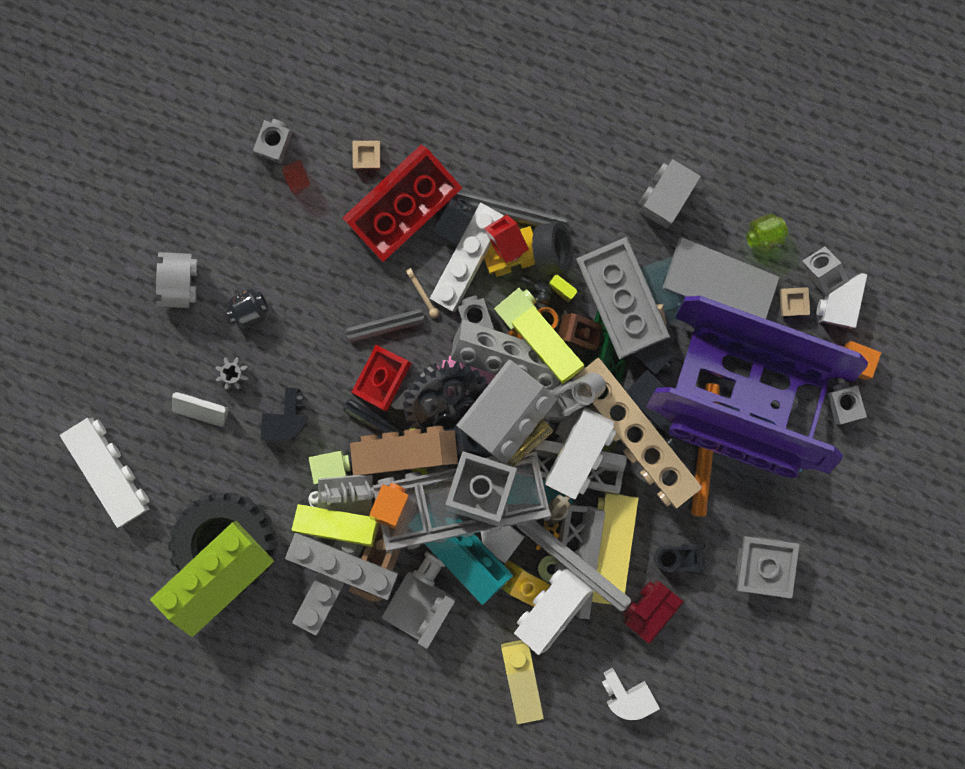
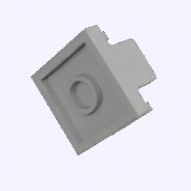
(767, 566)

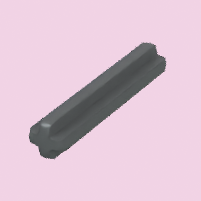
(385, 325)

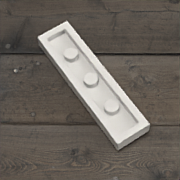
(465, 259)

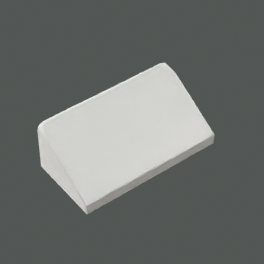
(199, 409)

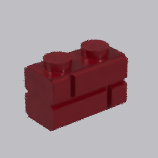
(652, 610)

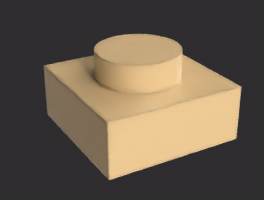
(366, 154)
(794, 301)

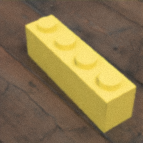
(616, 539)

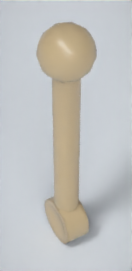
(434, 312)

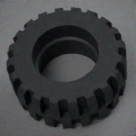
(214, 507)

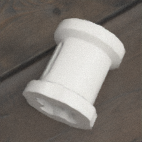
(429, 569)

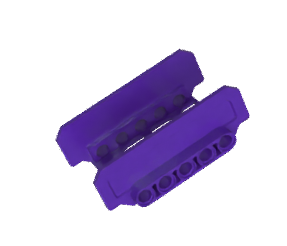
(766, 344)

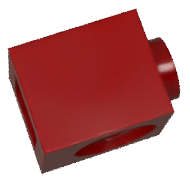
(506, 239)

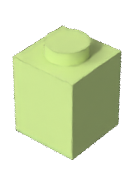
(514, 306)
(329, 465)

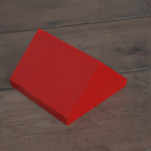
(382, 378)

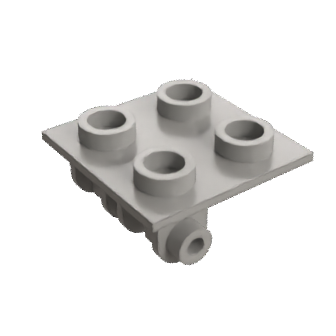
(346, 494)

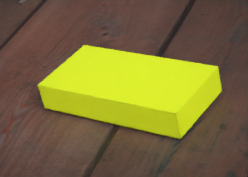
(562, 288)

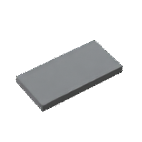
(716, 276)
(623, 298)

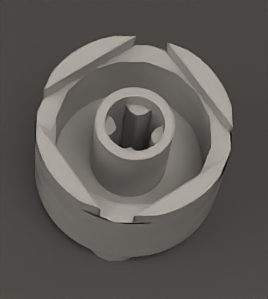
(174, 280)

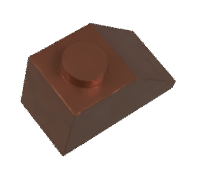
(580, 332)

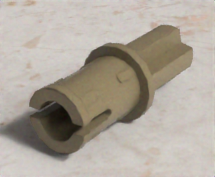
(558, 509)

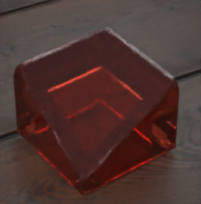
(296, 177)

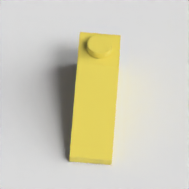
(522, 681)

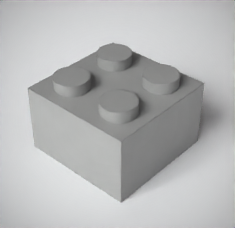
(669, 194)
(480, 489)

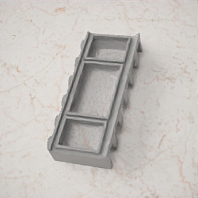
(428, 521)

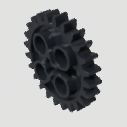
(446, 401)

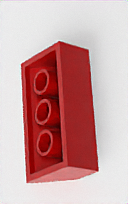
(402, 202)

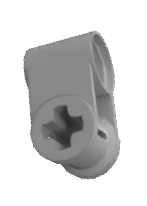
(575, 395)

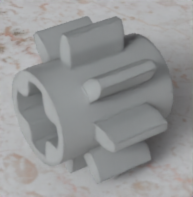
(225, 377)

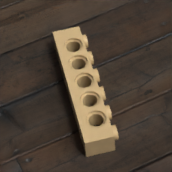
(685, 483)

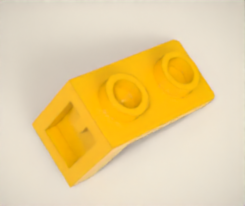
(523, 584)

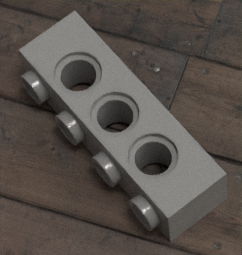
(492, 349)

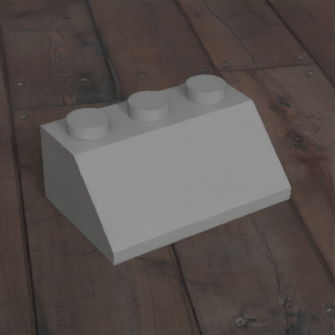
(507, 412)

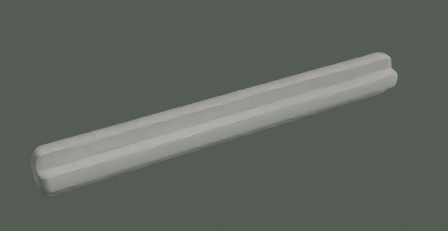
(576, 565)

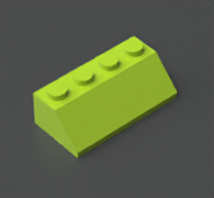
(212, 579)

